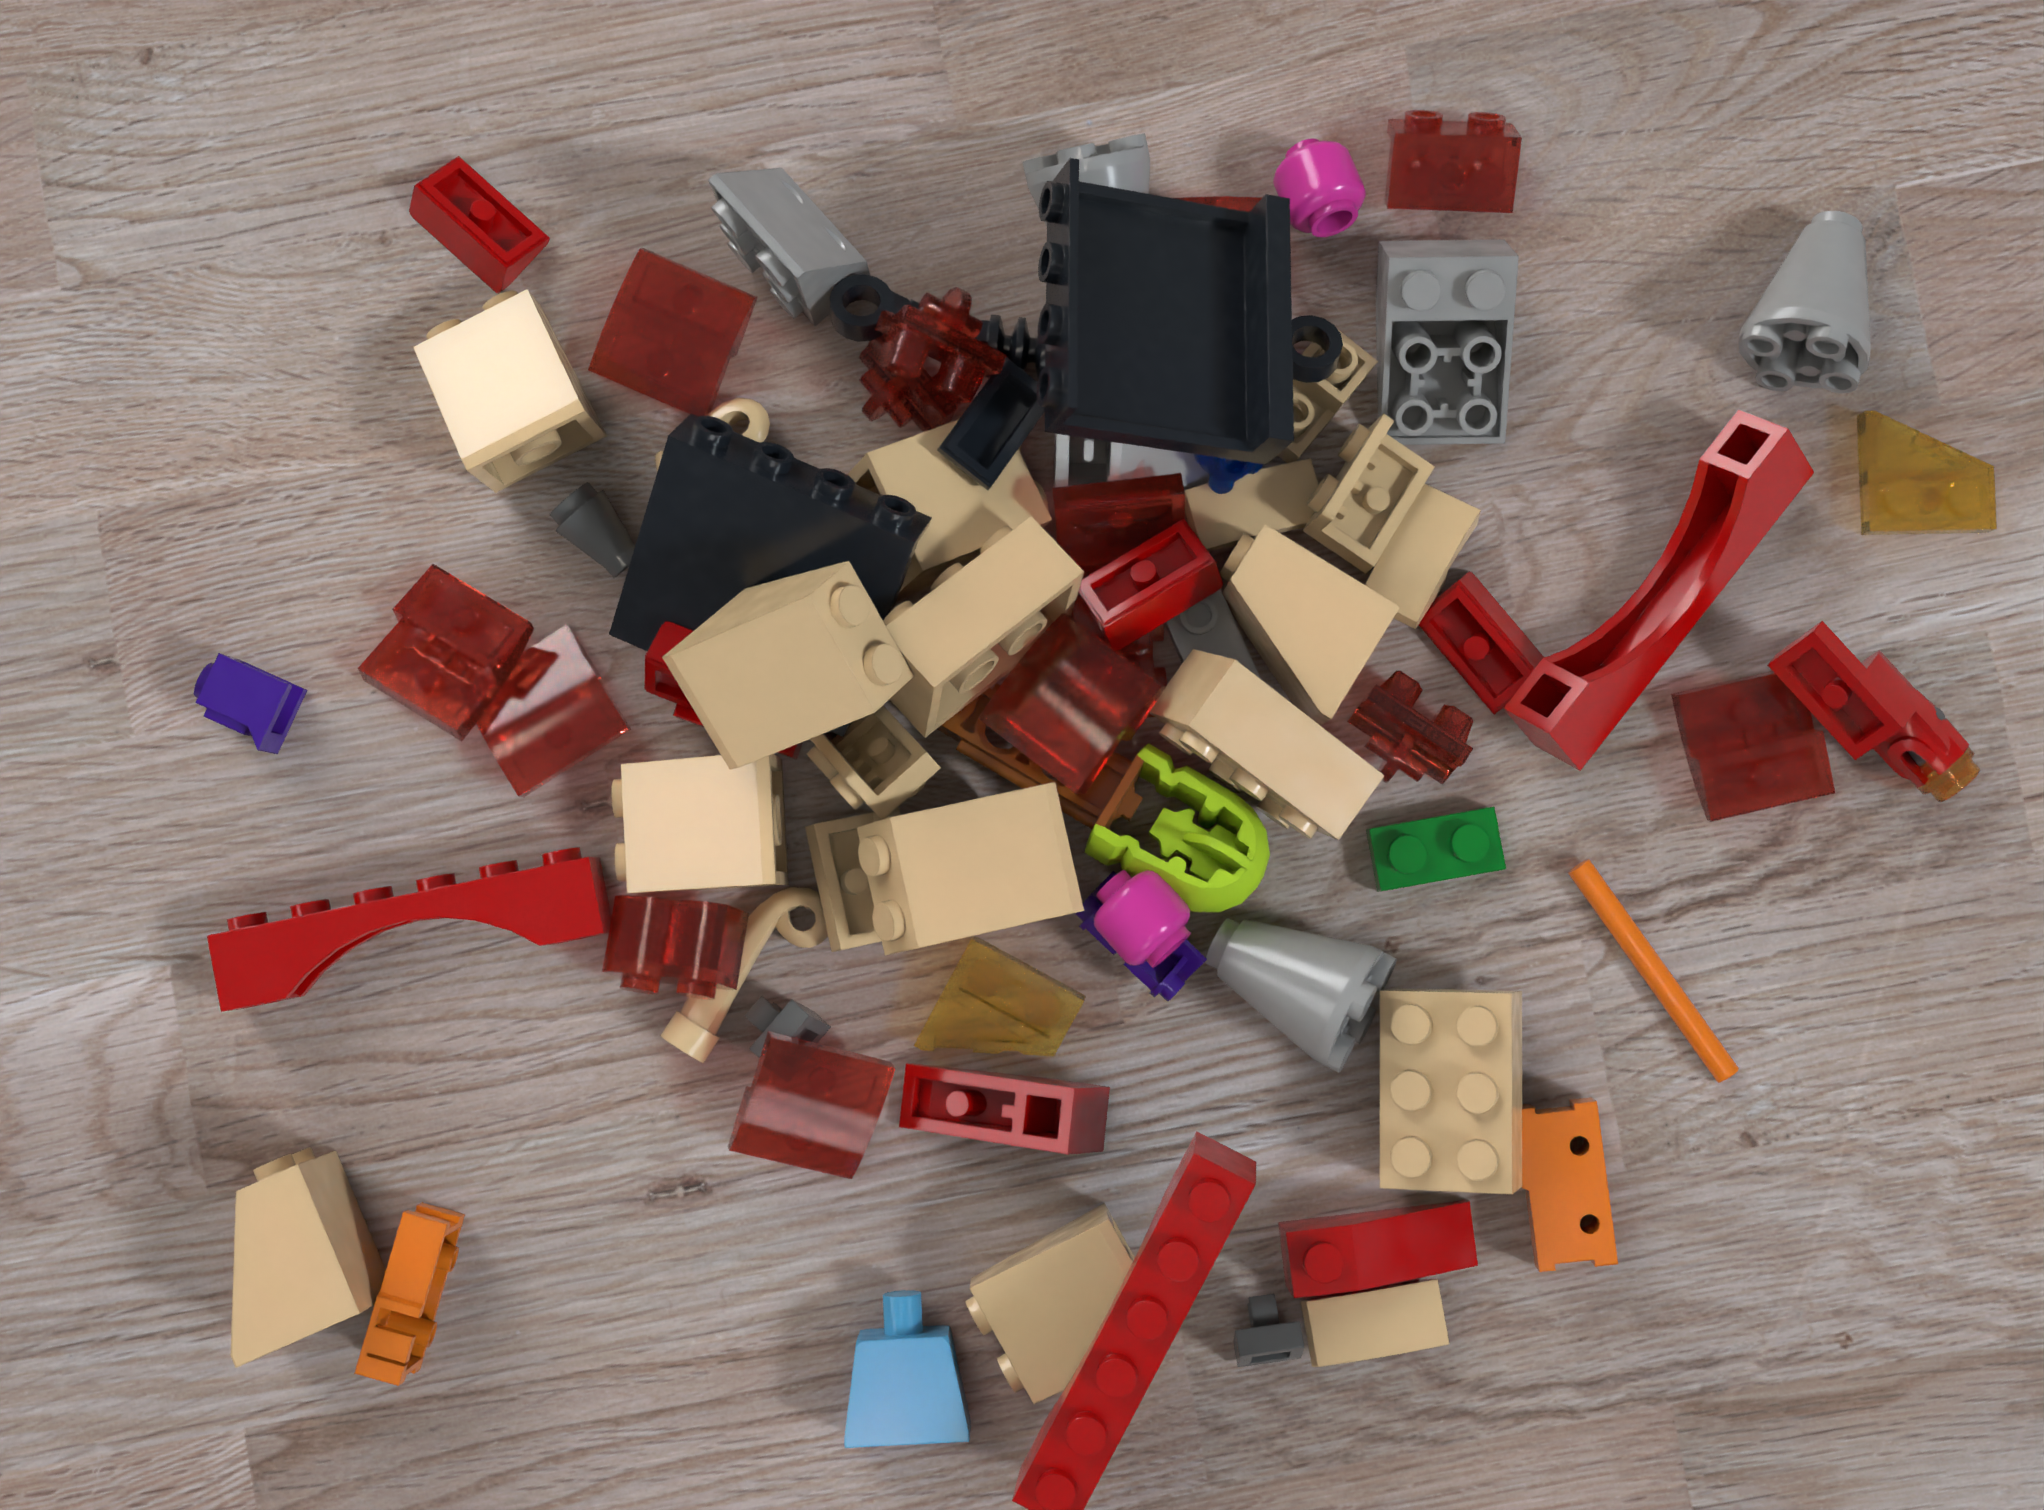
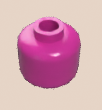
(1321, 187)
(1141, 917)

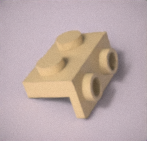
(1368, 496)
(874, 763)
(841, 880)

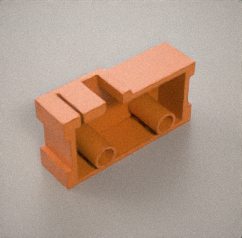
(1566, 1185)
(410, 1294)

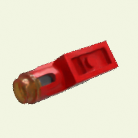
(1876, 709)

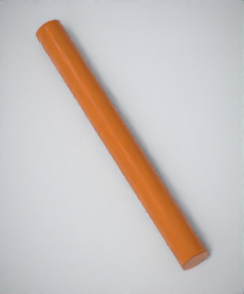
(1653, 971)

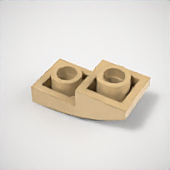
(1320, 401)
(1268, 497)
(1421, 552)
(1374, 1323)

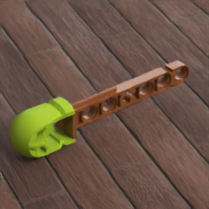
(1225, 860)

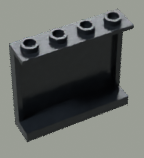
(1166, 321)
(748, 515)

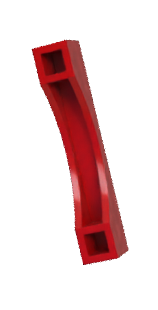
(1734, 501)
(286, 957)
(1138, 1328)

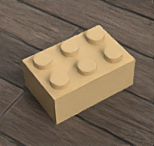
(980, 621)
(1264, 746)
(1451, 1090)

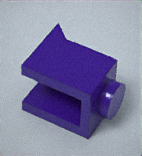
(249, 700)

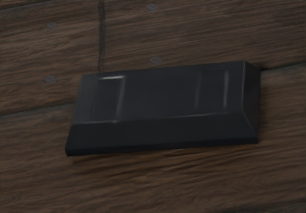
(994, 425)

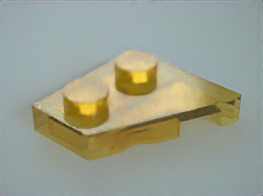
(1919, 482)
(1000, 1006)

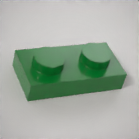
(1435, 849)

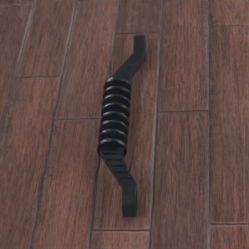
(1024, 349)

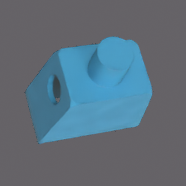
(906, 1381)

